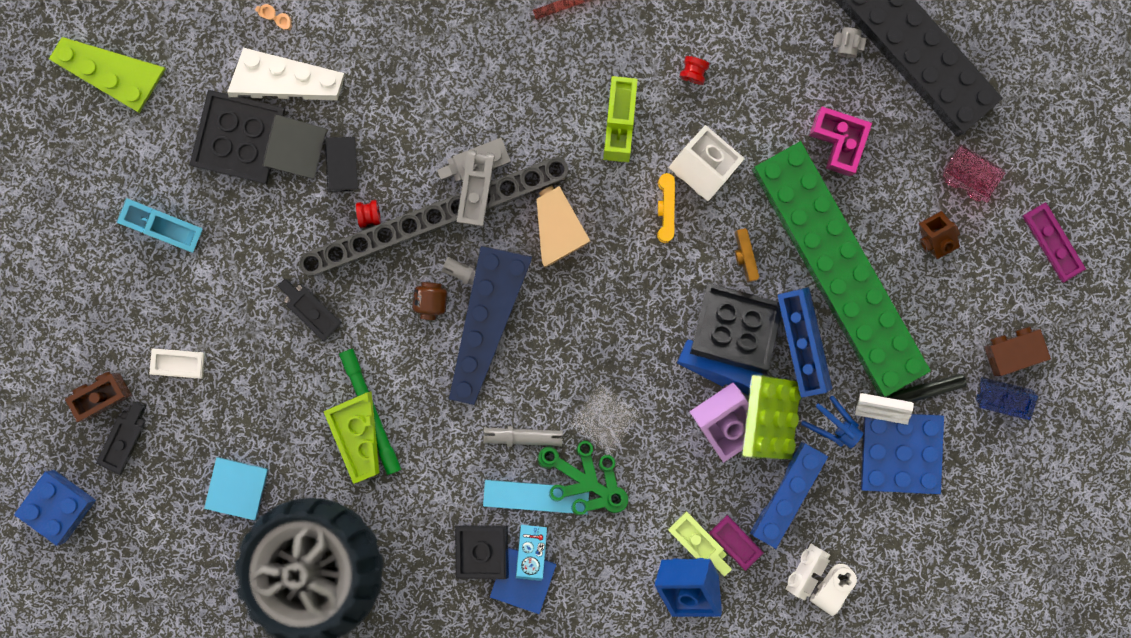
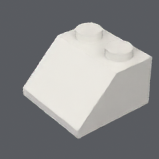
(706, 163)

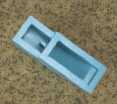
(159, 225)

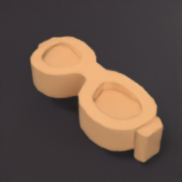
(268, 12)

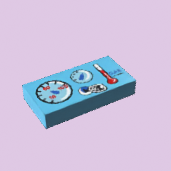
(531, 552)

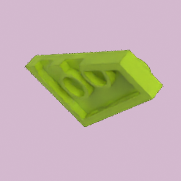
(355, 436)

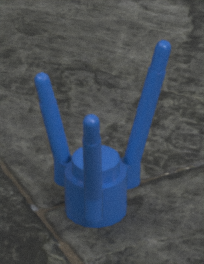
(847, 432)

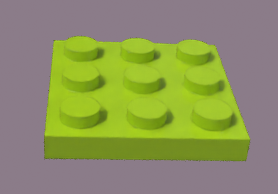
(771, 418)

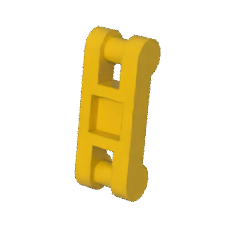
(666, 207)

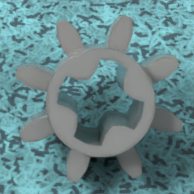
(849, 42)

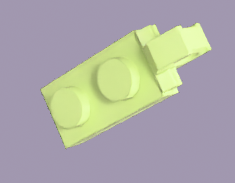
(699, 542)

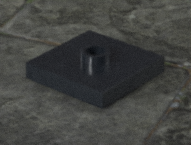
(481, 551)

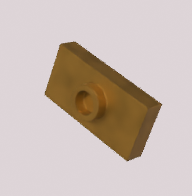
(745, 255)

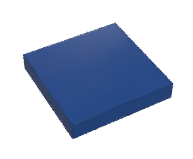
(523, 592)

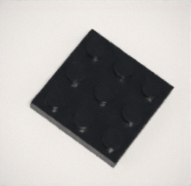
(234, 136)
(736, 328)

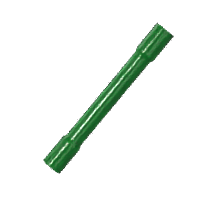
(354, 372)

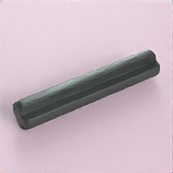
(931, 388)

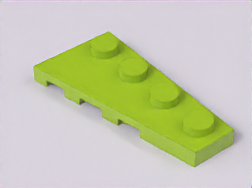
(115, 74)

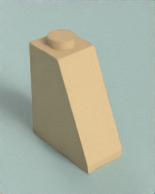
(558, 226)

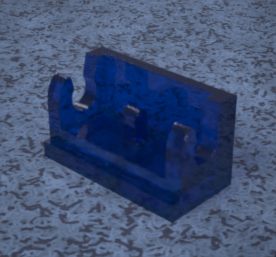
(1006, 398)

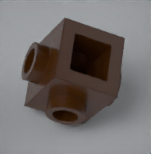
(939, 235)

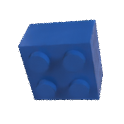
(55, 507)

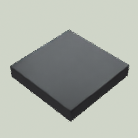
(294, 147)

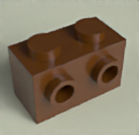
(1016, 352)
(98, 397)

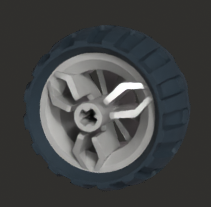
(266, 579)

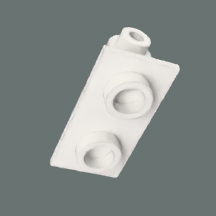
(812, 561)

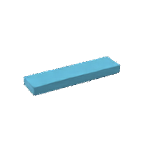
(528, 497)

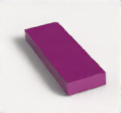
(1054, 242)

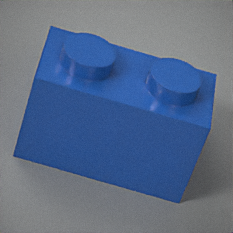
(689, 587)

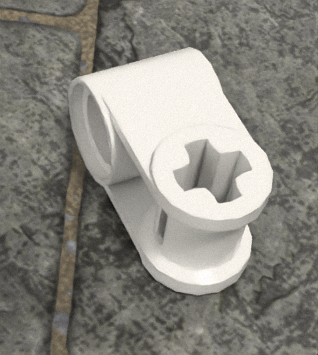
(833, 591)

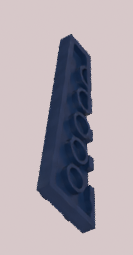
(492, 298)

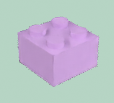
(724, 421)

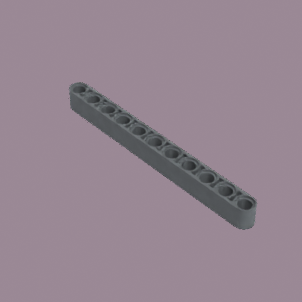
(448, 218)

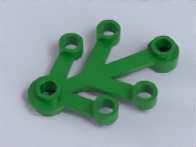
(586, 481)

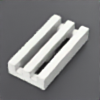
(884, 408)

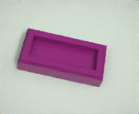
(736, 542)

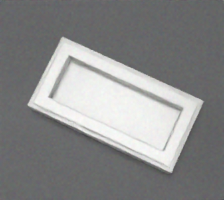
(177, 363)

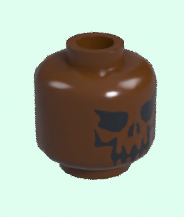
(429, 300)

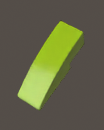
(620, 119)

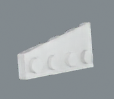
(271, 75)

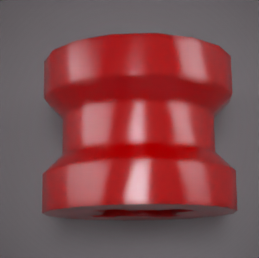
(694, 70)
(368, 214)

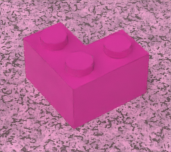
(847, 136)

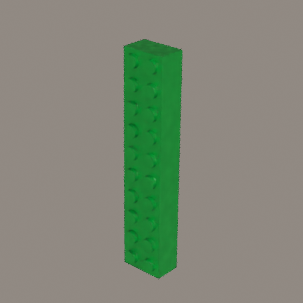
(840, 270)

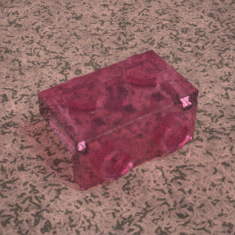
(972, 174)

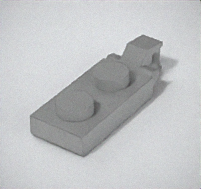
(457, 164)

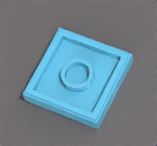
(236, 488)

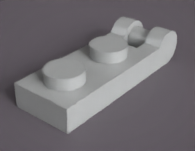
(475, 189)

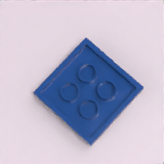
(903, 455)

